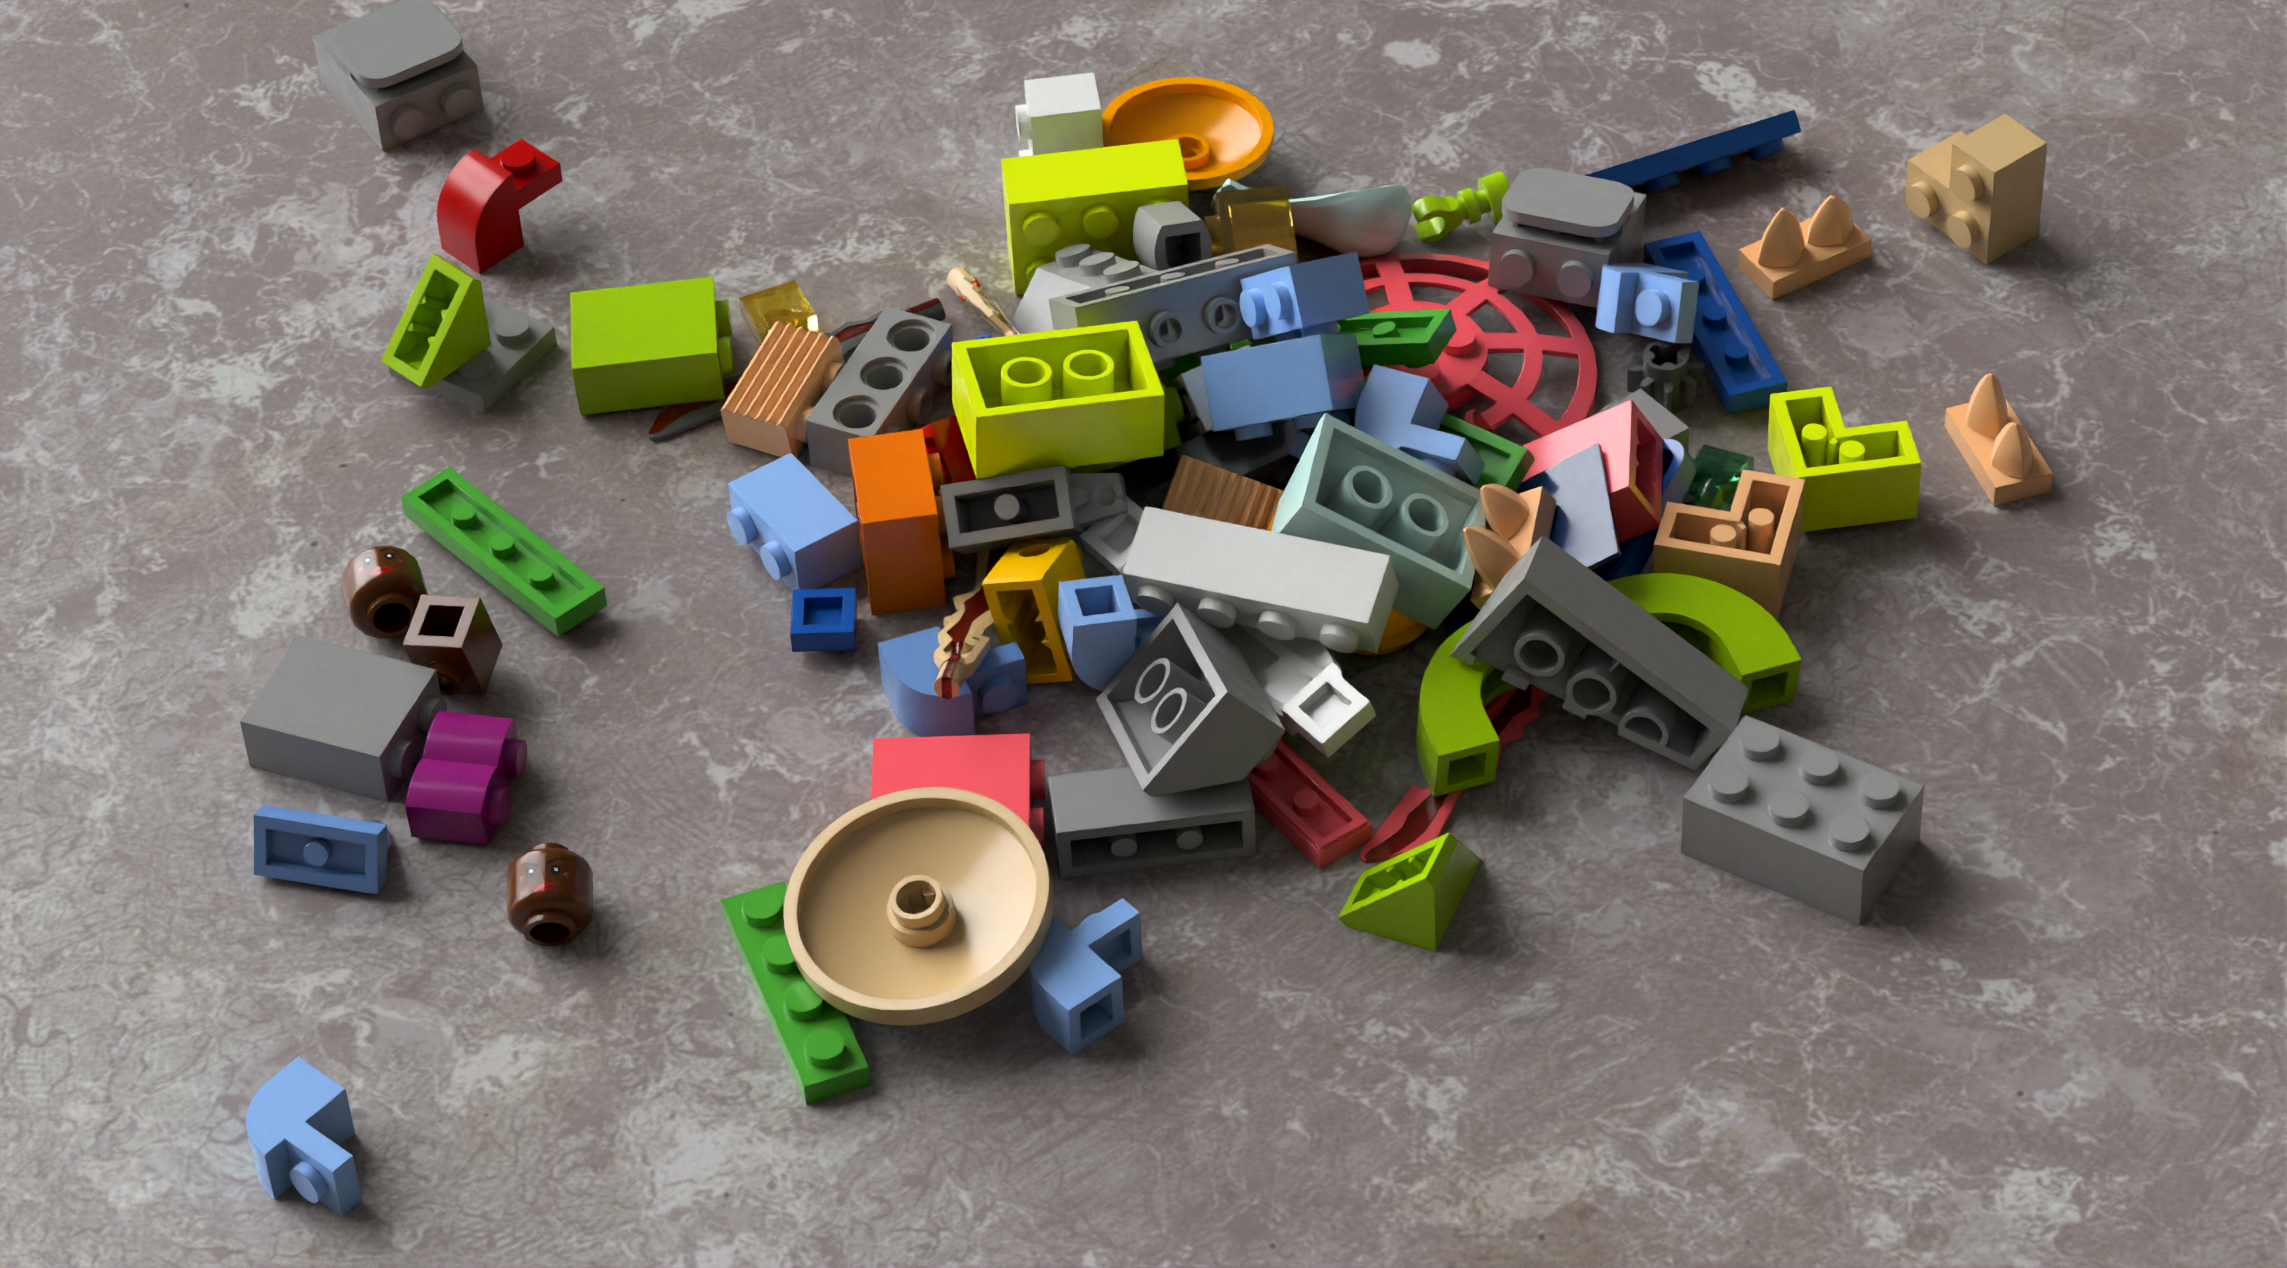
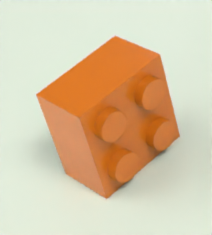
(900, 521)

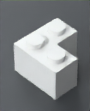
(1060, 115)

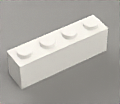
(1261, 580)

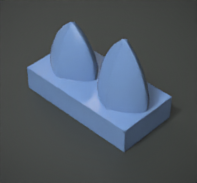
(321, 849)

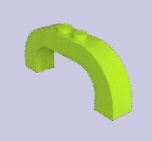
(1461, 746)

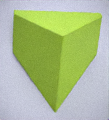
(440, 325)
(1413, 893)

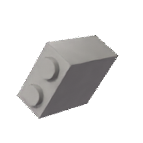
(342, 718)

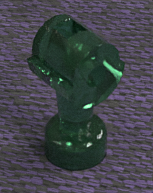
(1717, 476)

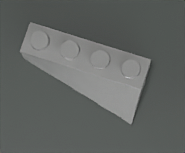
(1604, 656)

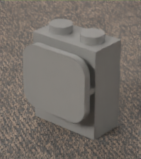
(399, 71)
(1562, 232)

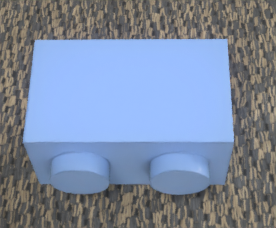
(794, 524)

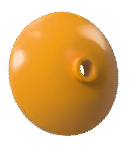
(1218, 126)

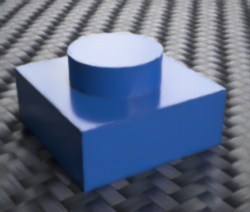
(823, 619)

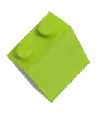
(650, 345)

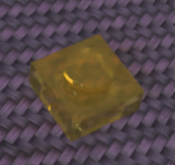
(777, 303)

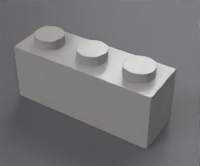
(1112, 825)

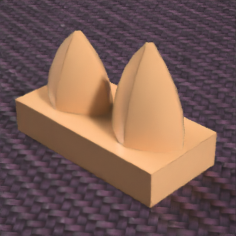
(1806, 251)
(1997, 445)
(1510, 531)

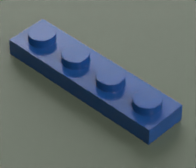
(1707, 154)
(1723, 331)

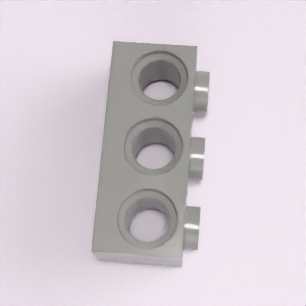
(882, 386)

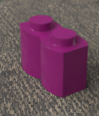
(465, 778)

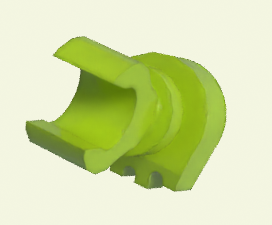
(1449, 212)

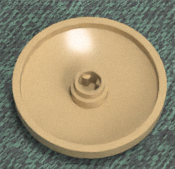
(918, 906)

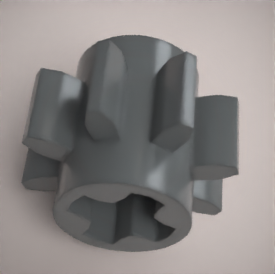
(1666, 374)

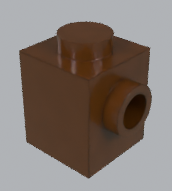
(456, 640)

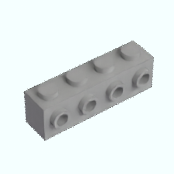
(1177, 308)

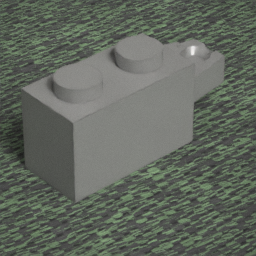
(1028, 506)

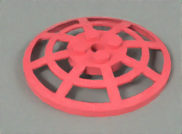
(1464, 361)

